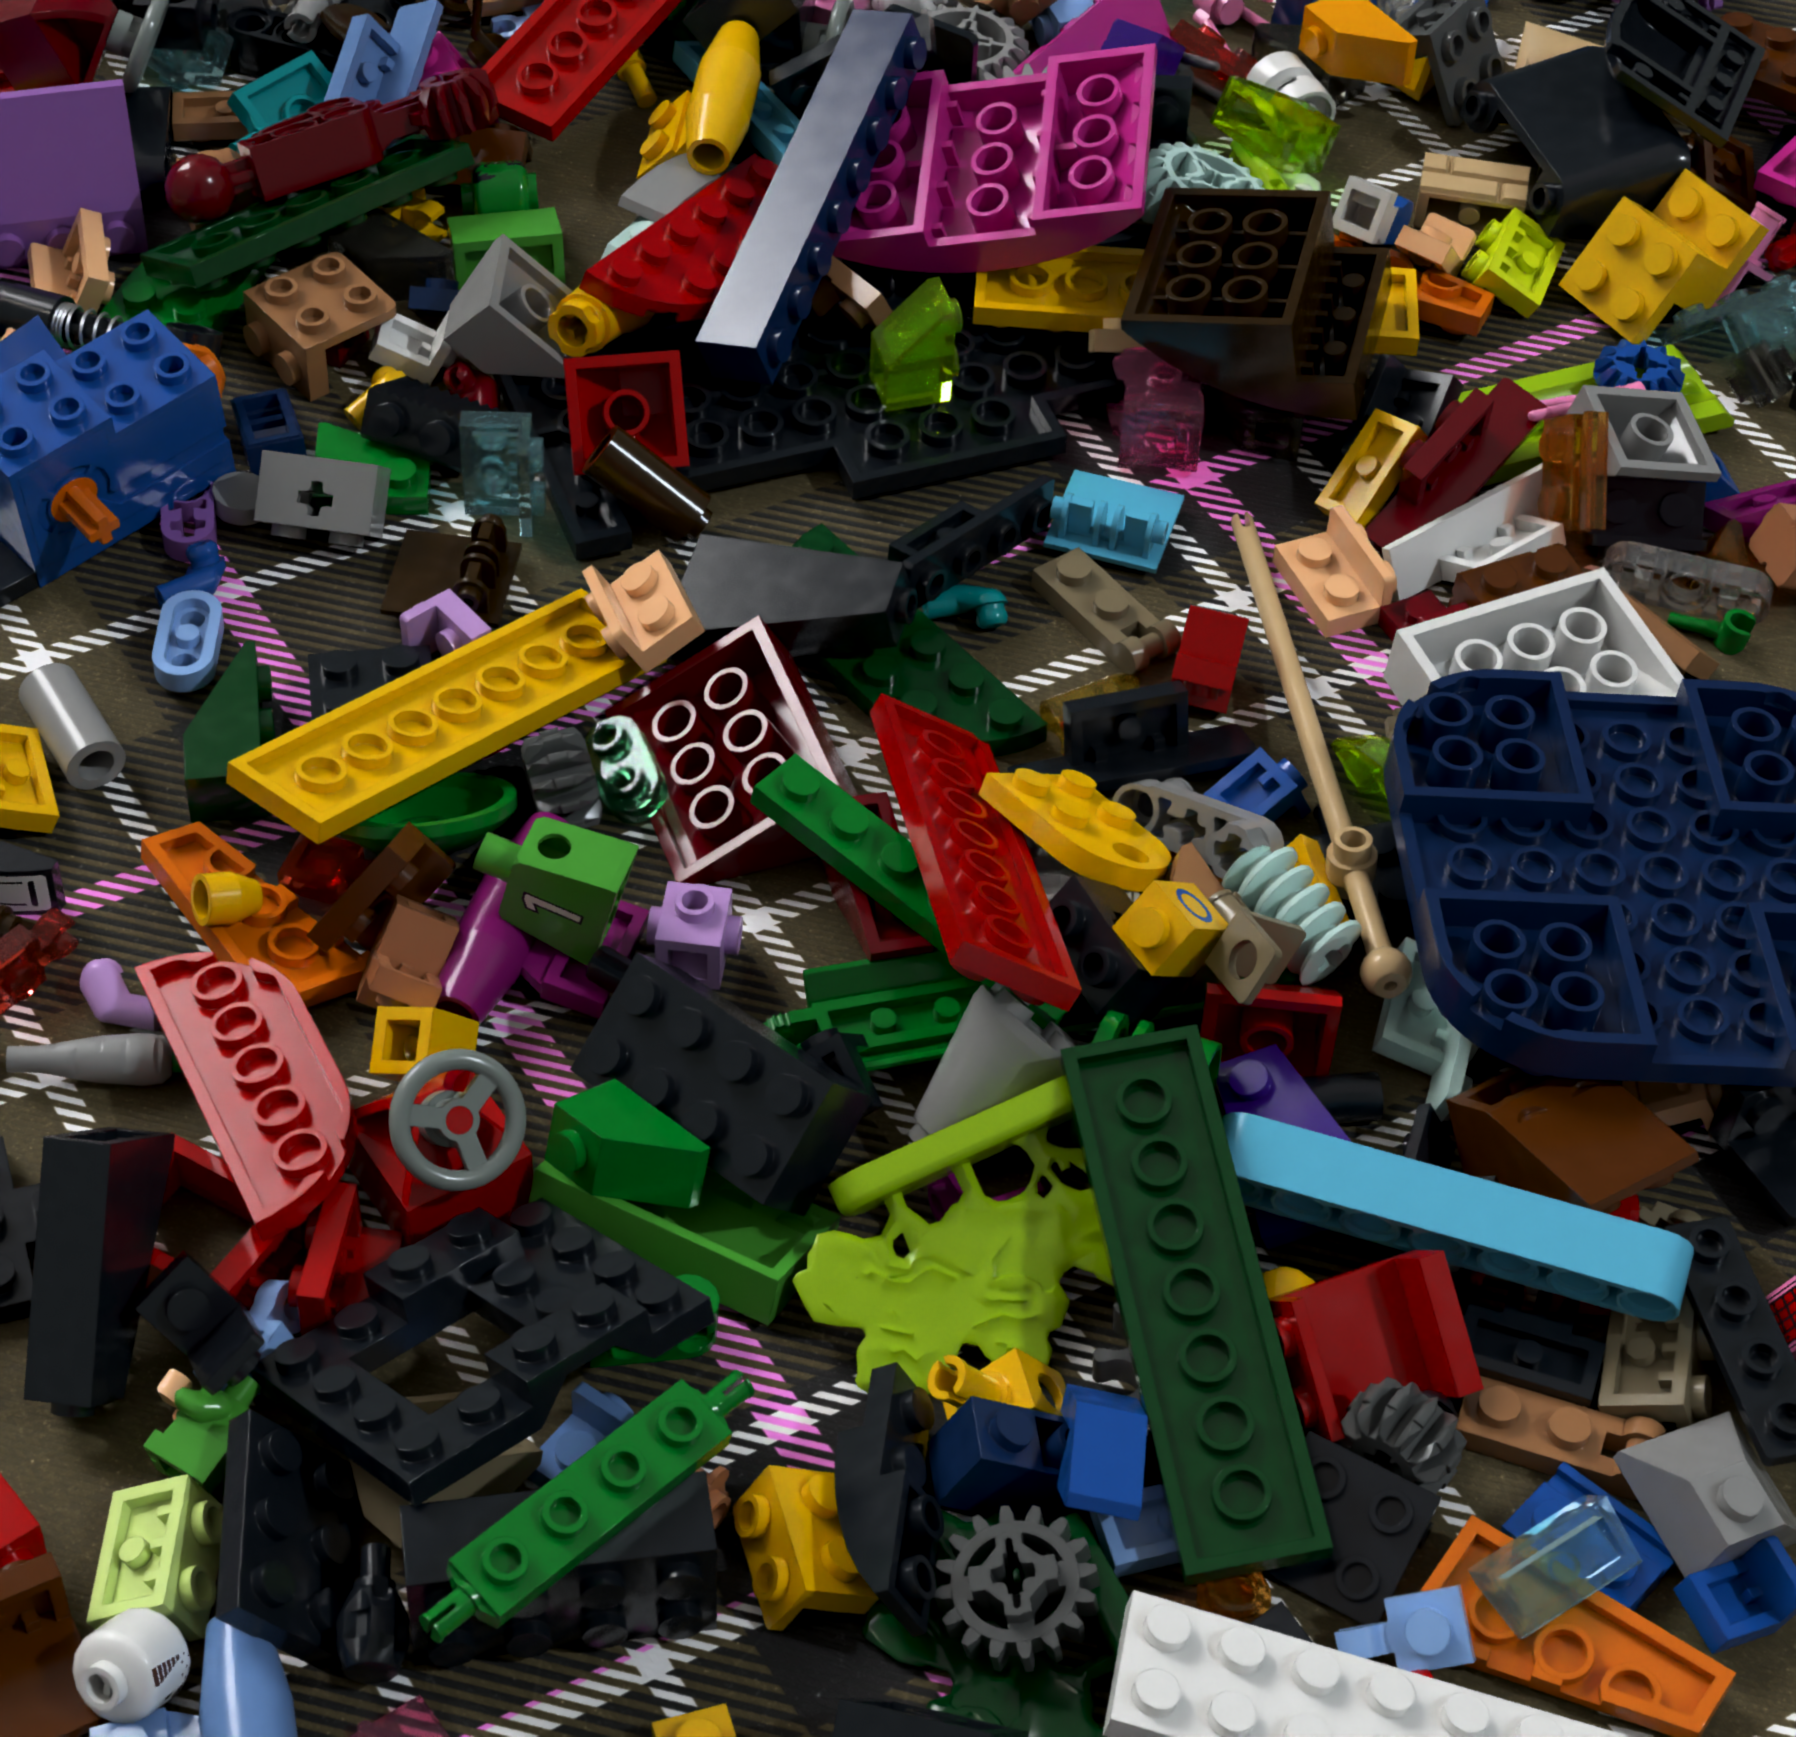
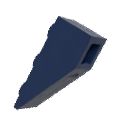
(1003, 1457)

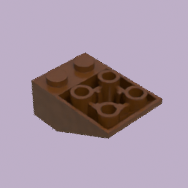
(1565, 1139)

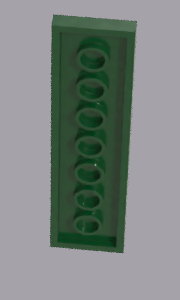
(1194, 1307)

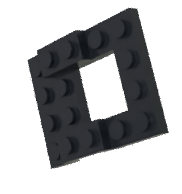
(534, 1276)

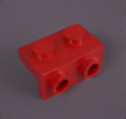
(337, 1258)

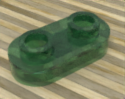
(622, 759)

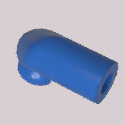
(201, 575)

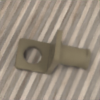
(1250, 947)

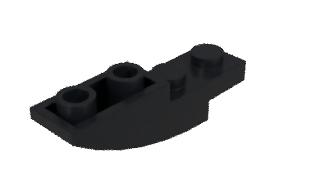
(880, 1501)

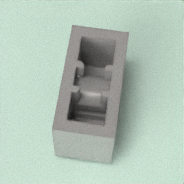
(292, 479)

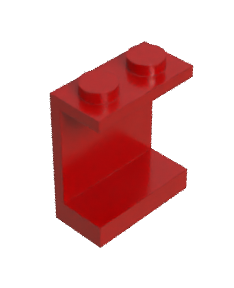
(1369, 1325)

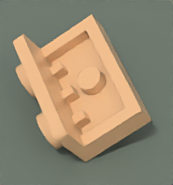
(79, 267)

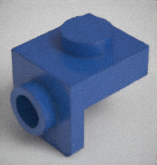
(1742, 1596)

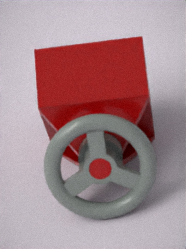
(444, 1144)

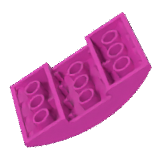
(1009, 167)

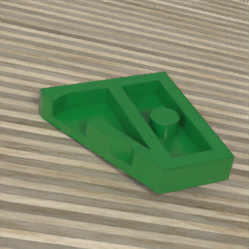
(409, 475)

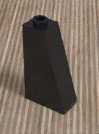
(805, 596)
(91, 1262)

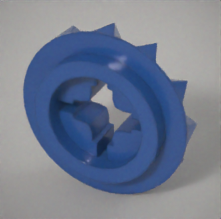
(1618, 365)

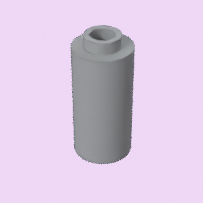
(71, 726)

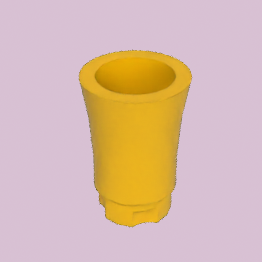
(587, 324)

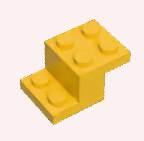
(1662, 257)

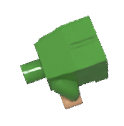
(199, 1430)

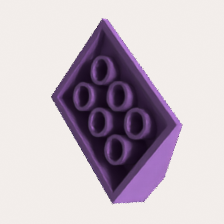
(65, 154)

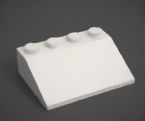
(1563, 627)

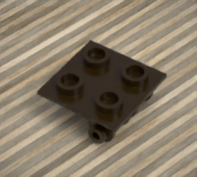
(473, 567)

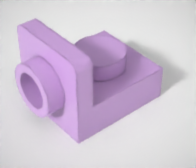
(441, 623)

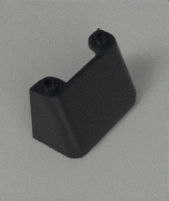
(1586, 137)

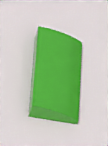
(727, 1238)

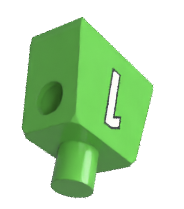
(560, 883)

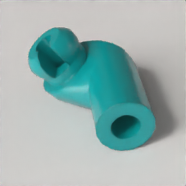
(966, 599)

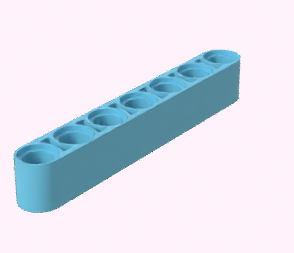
(1468, 1217)

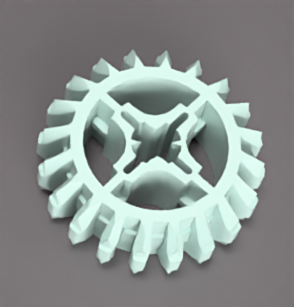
(1191, 168)

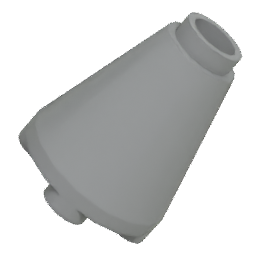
(990, 1060)

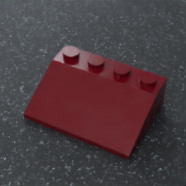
(716, 734)

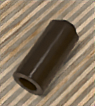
(648, 485)

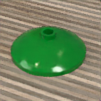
(449, 813)

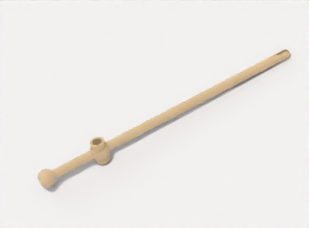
(1351, 854)

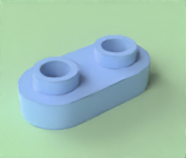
(188, 641)

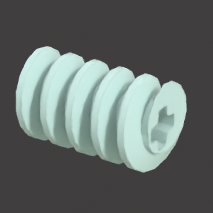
(1282, 892)

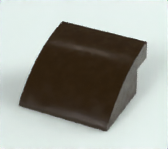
(1261, 298)

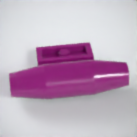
(494, 953)

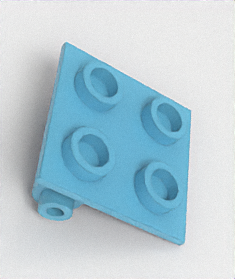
(1113, 520)

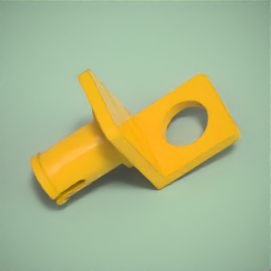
(1006, 1380)

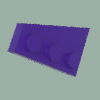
(1272, 1088)

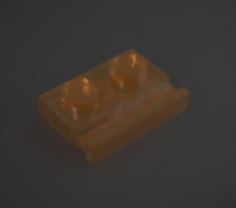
(1575, 471)

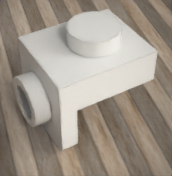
(412, 348)

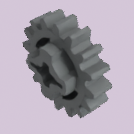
(1049, 1583)

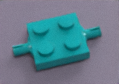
(280, 94)

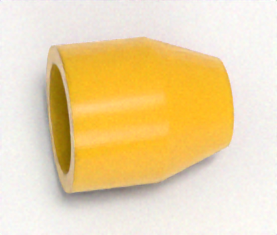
(224, 898)

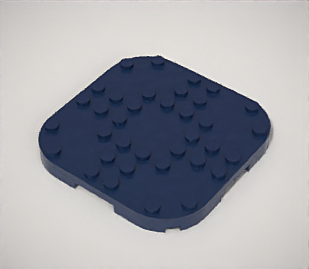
(1604, 873)

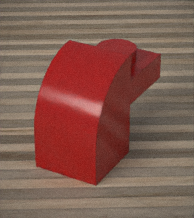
(1209, 656)

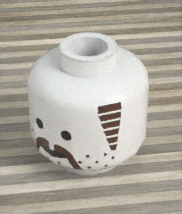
(136, 1663)

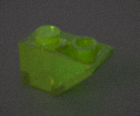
(916, 350)

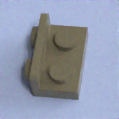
(1657, 1369)

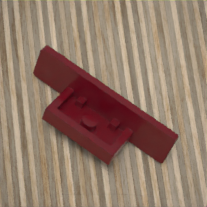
(1457, 459)

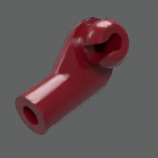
(472, 383)

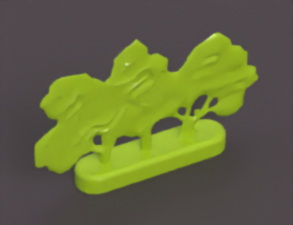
(976, 1274)

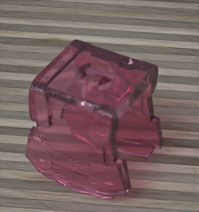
(1159, 415)

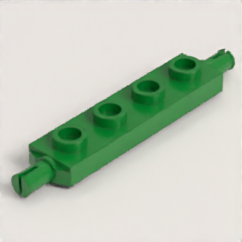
(586, 1505)

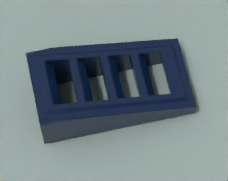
(267, 423)

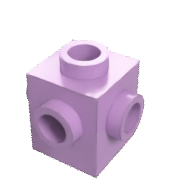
(695, 921)

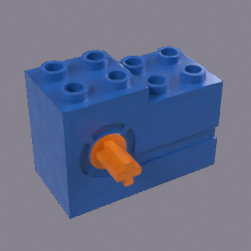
(106, 441)

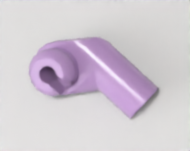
(111, 999)

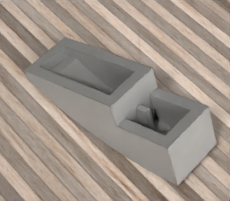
(666, 188)

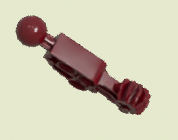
(329, 143)

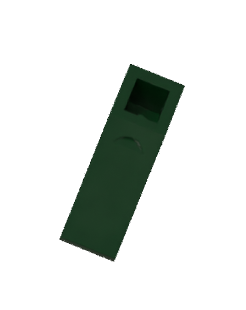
(222, 730)

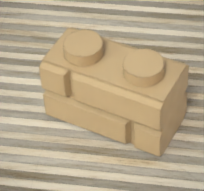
(1469, 190)

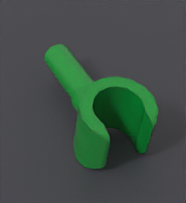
(1728, 635)

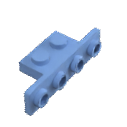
(381, 63)

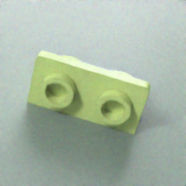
(160, 1554)

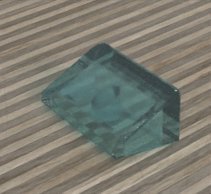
(1556, 1564)

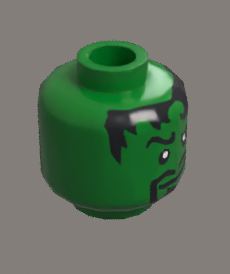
(499, 188)

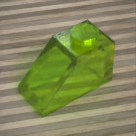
(1275, 126)

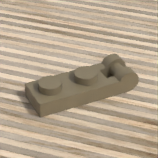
(1104, 611)

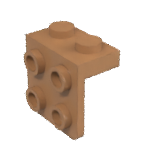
(308, 311)

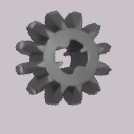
(562, 776)
(1404, 1433)

